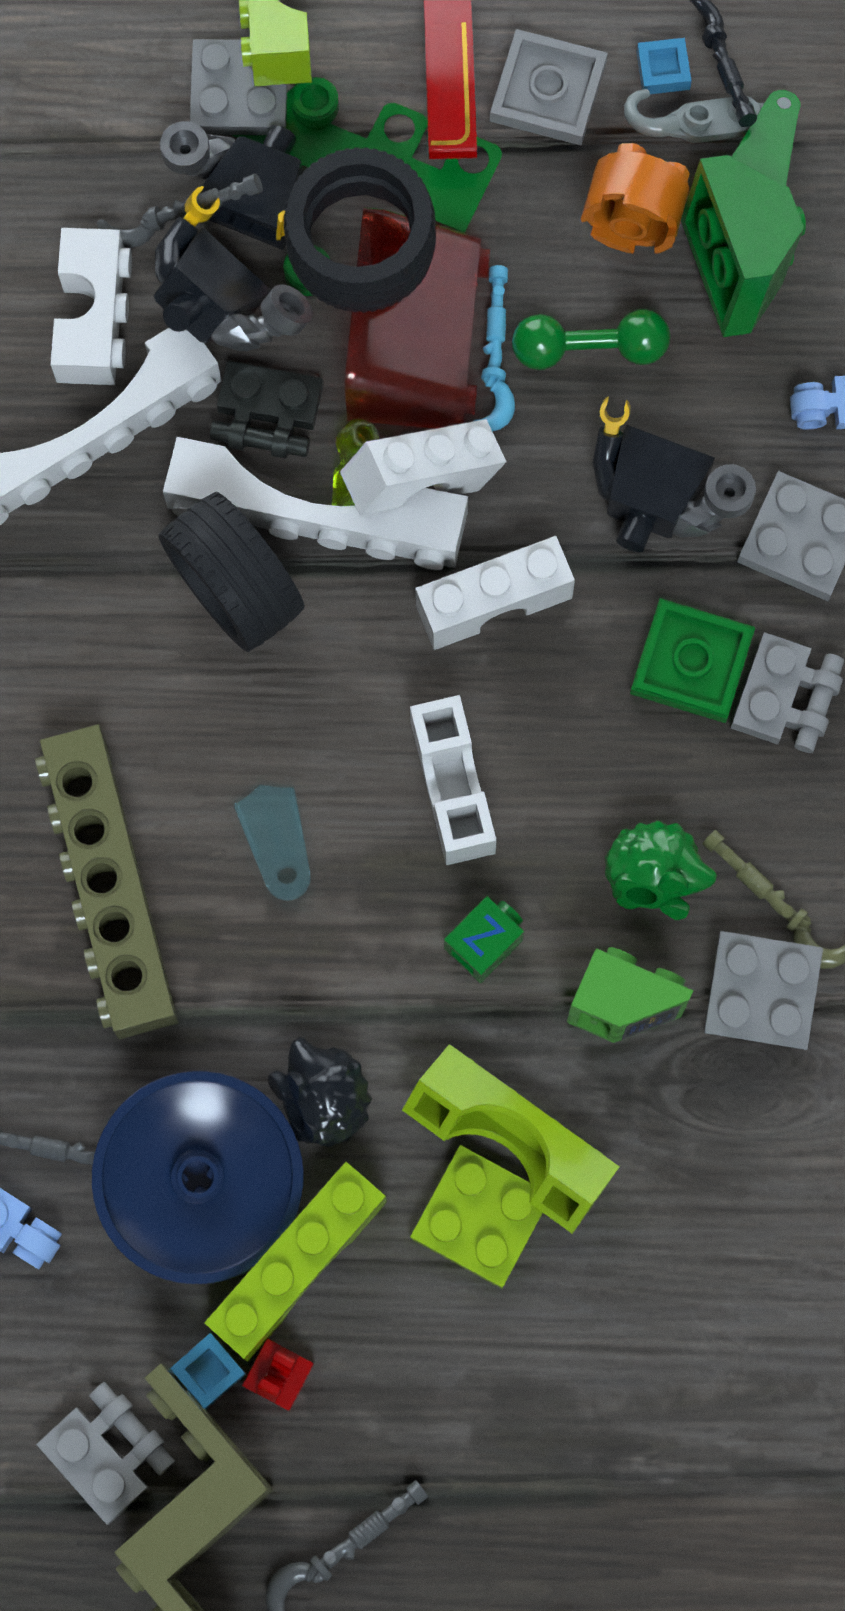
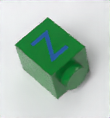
(485, 938)

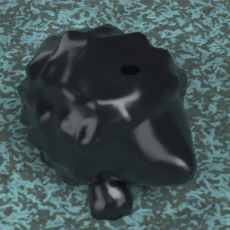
(322, 1093)

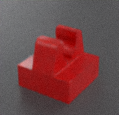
(278, 1375)

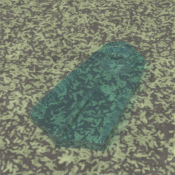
(276, 838)

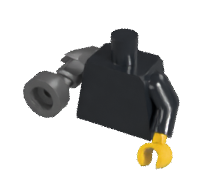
(227, 160)
(216, 294)
(657, 481)

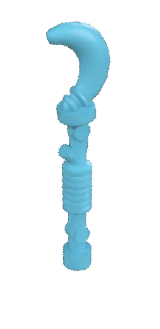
(495, 335)

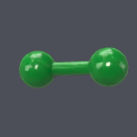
(542, 341)

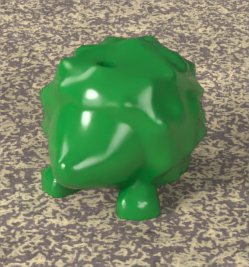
(656, 868)

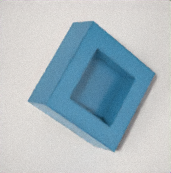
(664, 65)
(208, 1371)

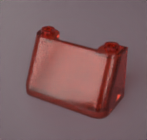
(414, 357)

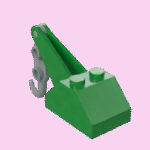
(738, 206)

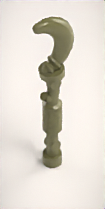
(763, 888)

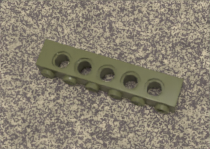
(86, 755)

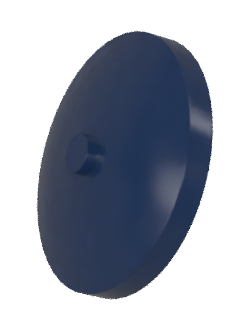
(197, 1177)

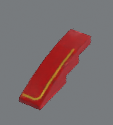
(450, 79)

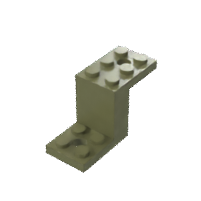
(200, 1512)

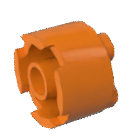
(636, 200)

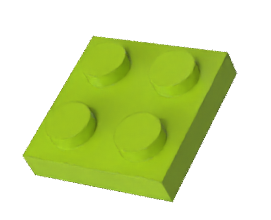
(478, 1217)

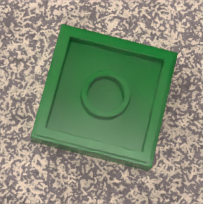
(692, 660)

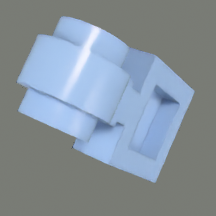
(812, 404)
(35, 1242)

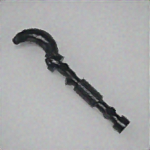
(715, 38)

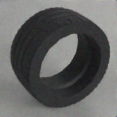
(351, 175)
(232, 571)

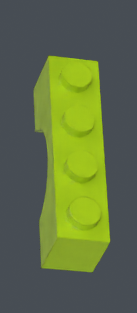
(276, 44)
(467, 1100)
(295, 1261)

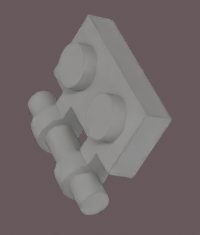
(772, 688)
(94, 1465)

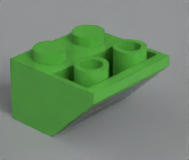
(624, 999)

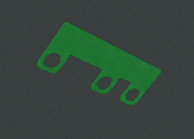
(451, 189)

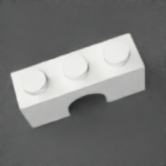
(89, 346)
(394, 468)
(518, 580)
(452, 780)

